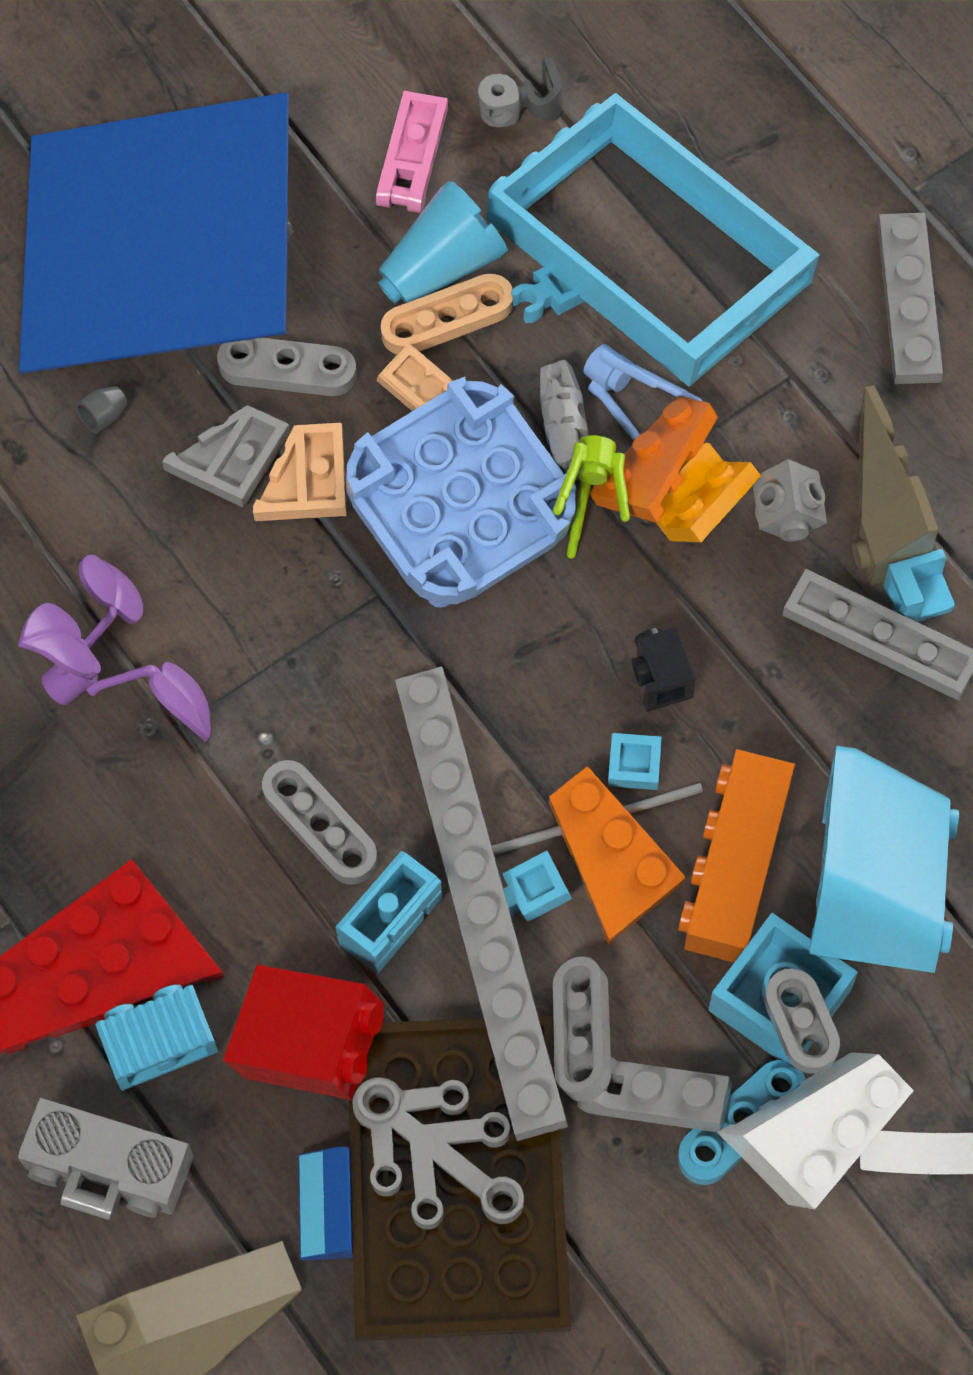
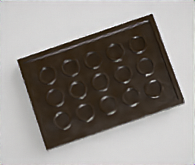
(468, 1269)

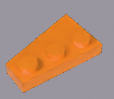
(657, 457)

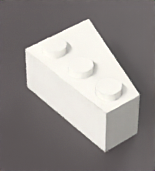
(819, 1128)

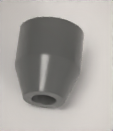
(101, 408)

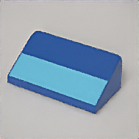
(325, 1204)

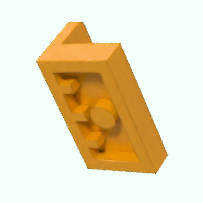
(704, 495)

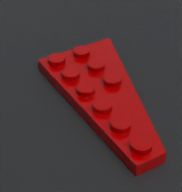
(95, 955)

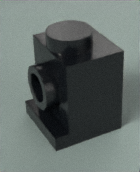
(662, 668)

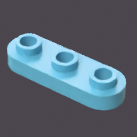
(747, 1099)

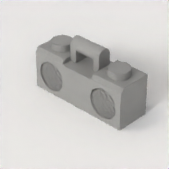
(127, 1160)

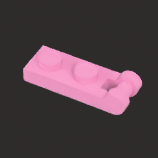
(412, 150)

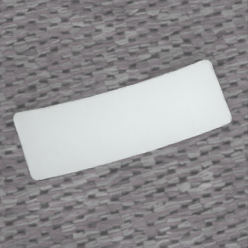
(919, 1153)

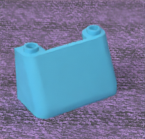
(882, 866)

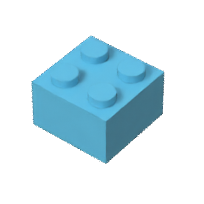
(742, 990)

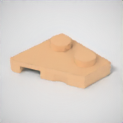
(307, 477)

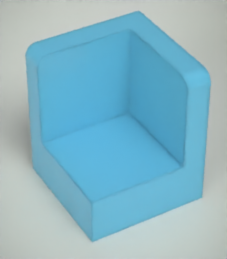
(918, 586)

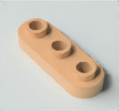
(460, 301)

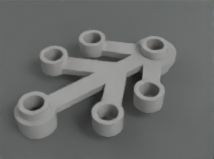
(431, 1144)

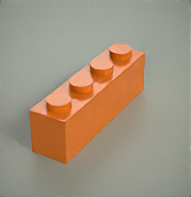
(738, 856)

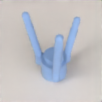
(614, 371)

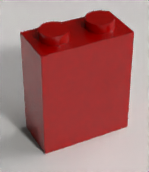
(305, 1032)

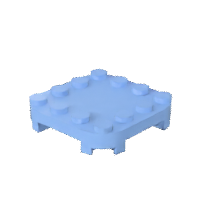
(459, 492)

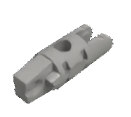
(562, 411)

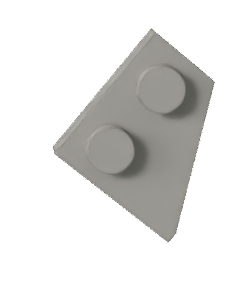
(232, 455)

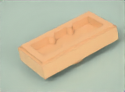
(413, 378)

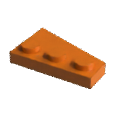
(614, 854)

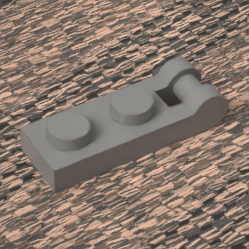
(664, 1096)

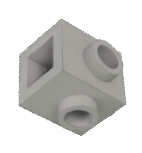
(789, 501)

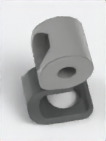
(503, 100)

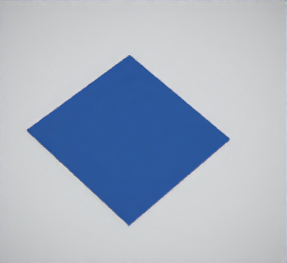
(156, 234)

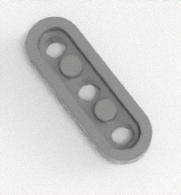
(303, 375)
(315, 803)
(572, 1016)

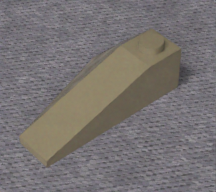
(891, 506)
(192, 1318)

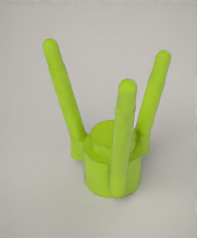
(594, 461)

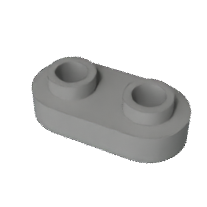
(802, 1023)

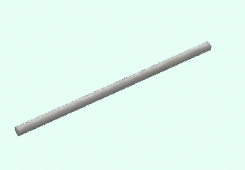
(631, 808)

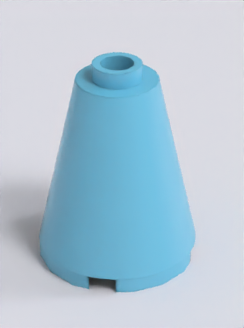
(440, 247)

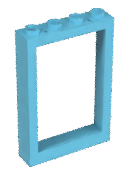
(695, 183)

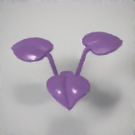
(58, 638)

